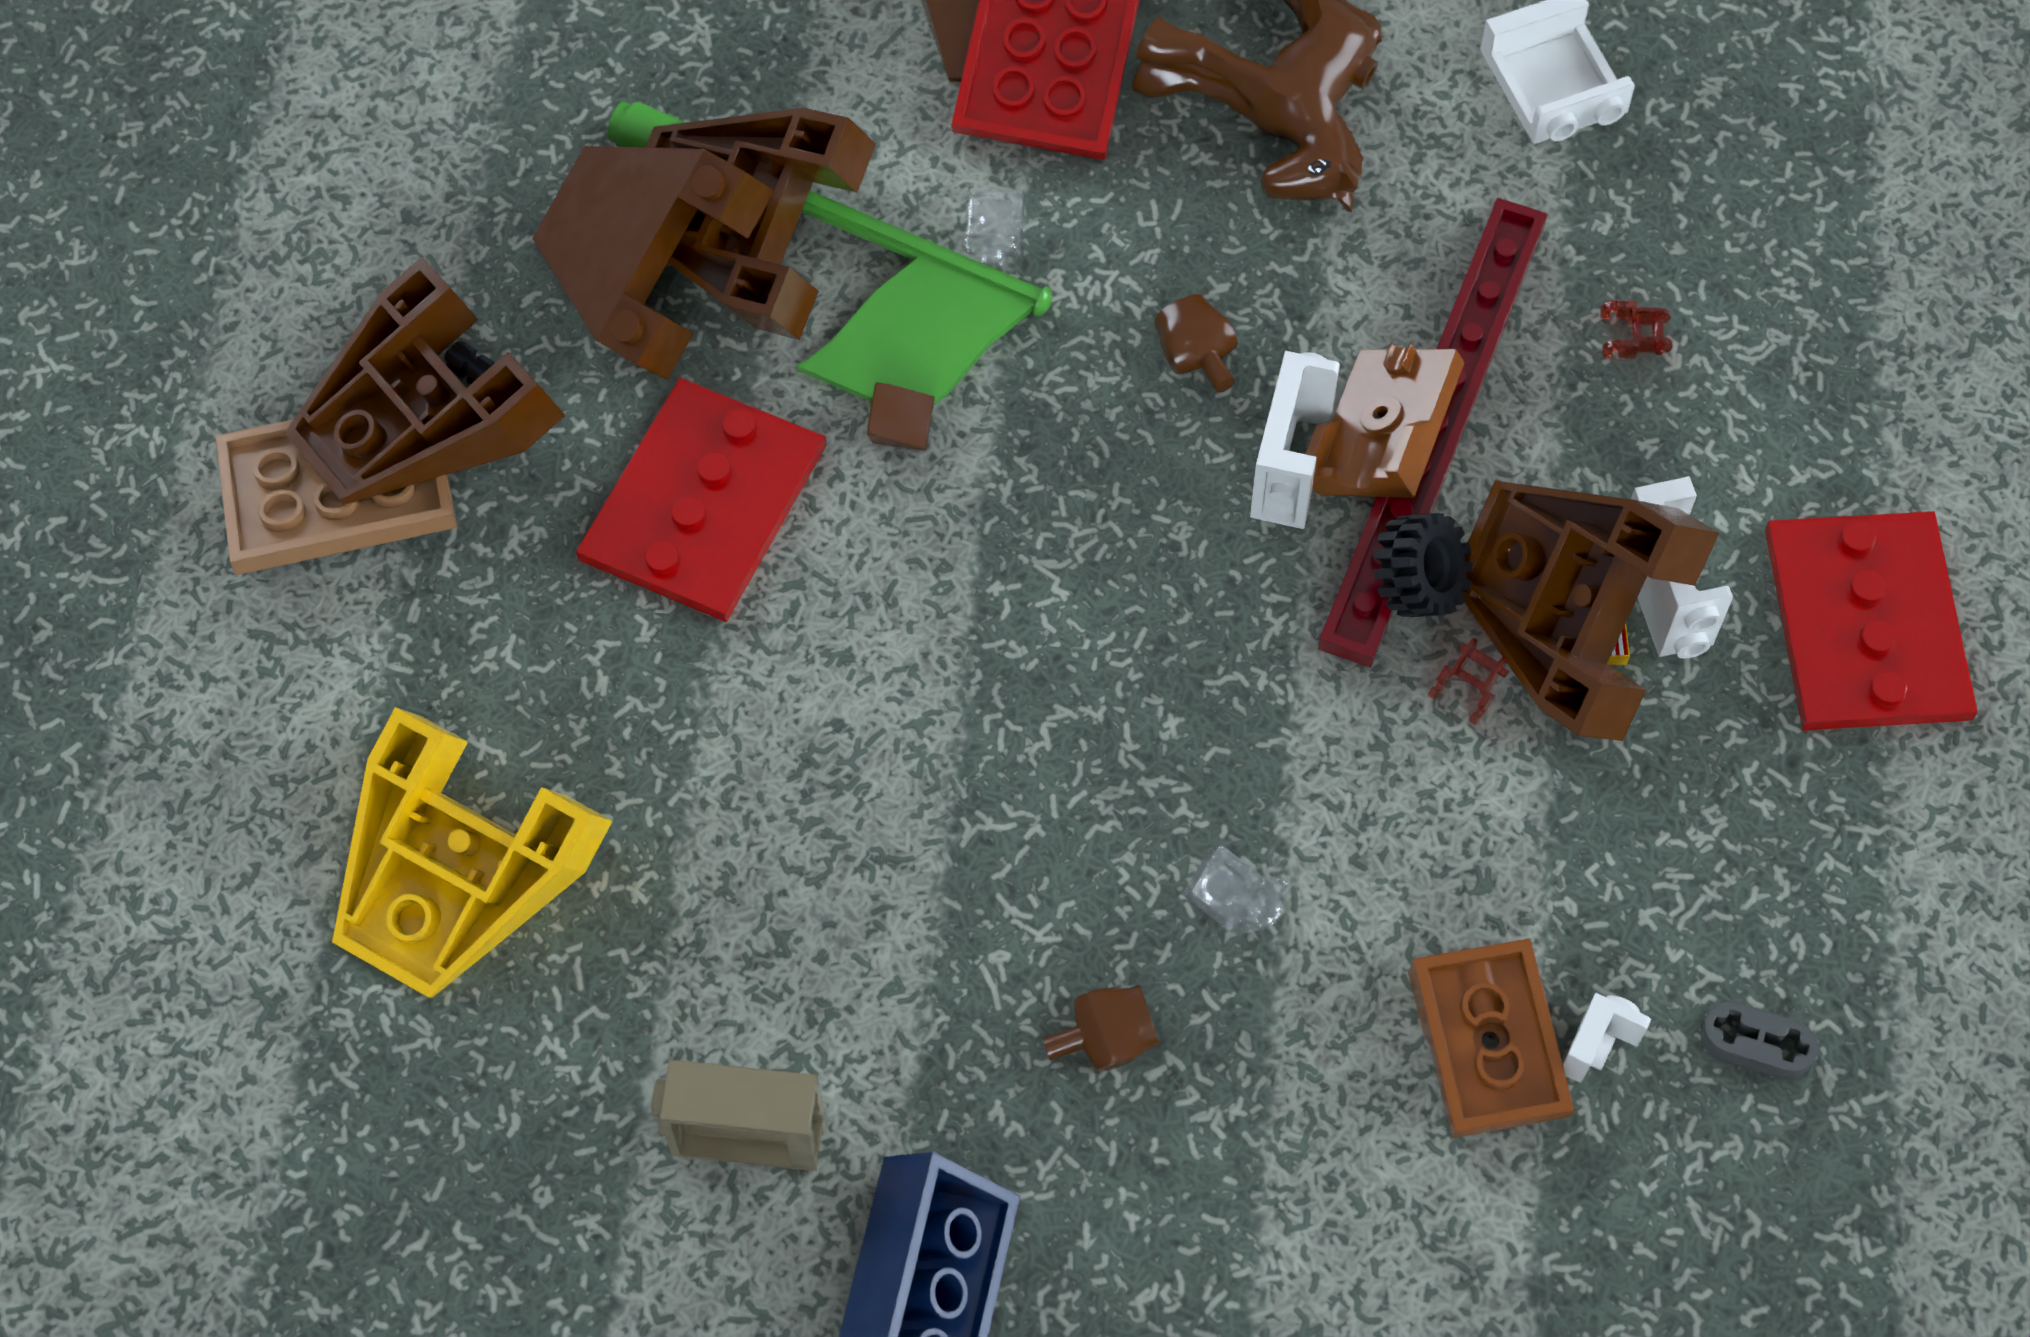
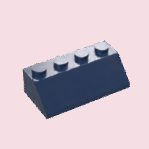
(930, 1251)

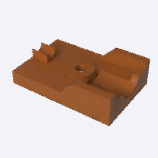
(1386, 454)
(1501, 995)

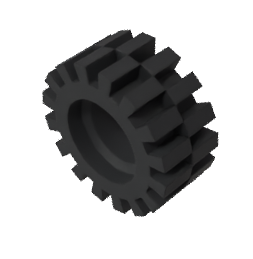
(1423, 565)

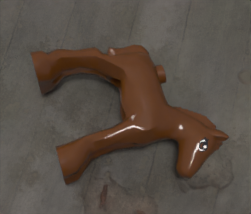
(1285, 100)

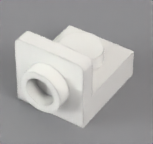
(1593, 1038)

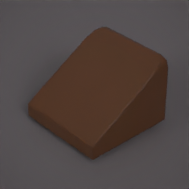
(900, 417)

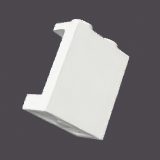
(1553, 69)
(1284, 477)
(1678, 613)

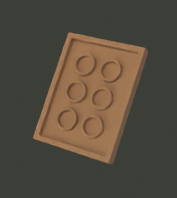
(288, 514)

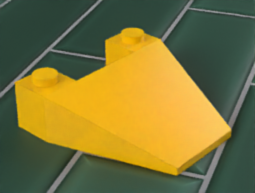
(436, 881)

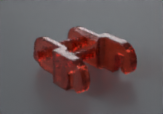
(1637, 316)
(1470, 652)

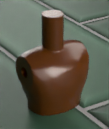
(1196, 338)
(1110, 1027)

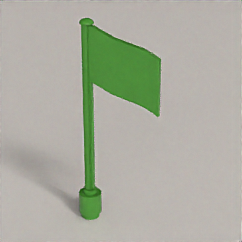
(916, 327)

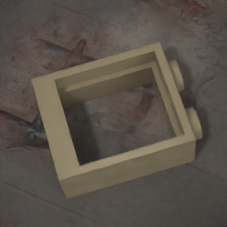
(740, 1114)

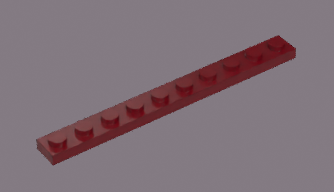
(1474, 330)

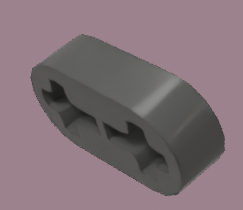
(1755, 1053)

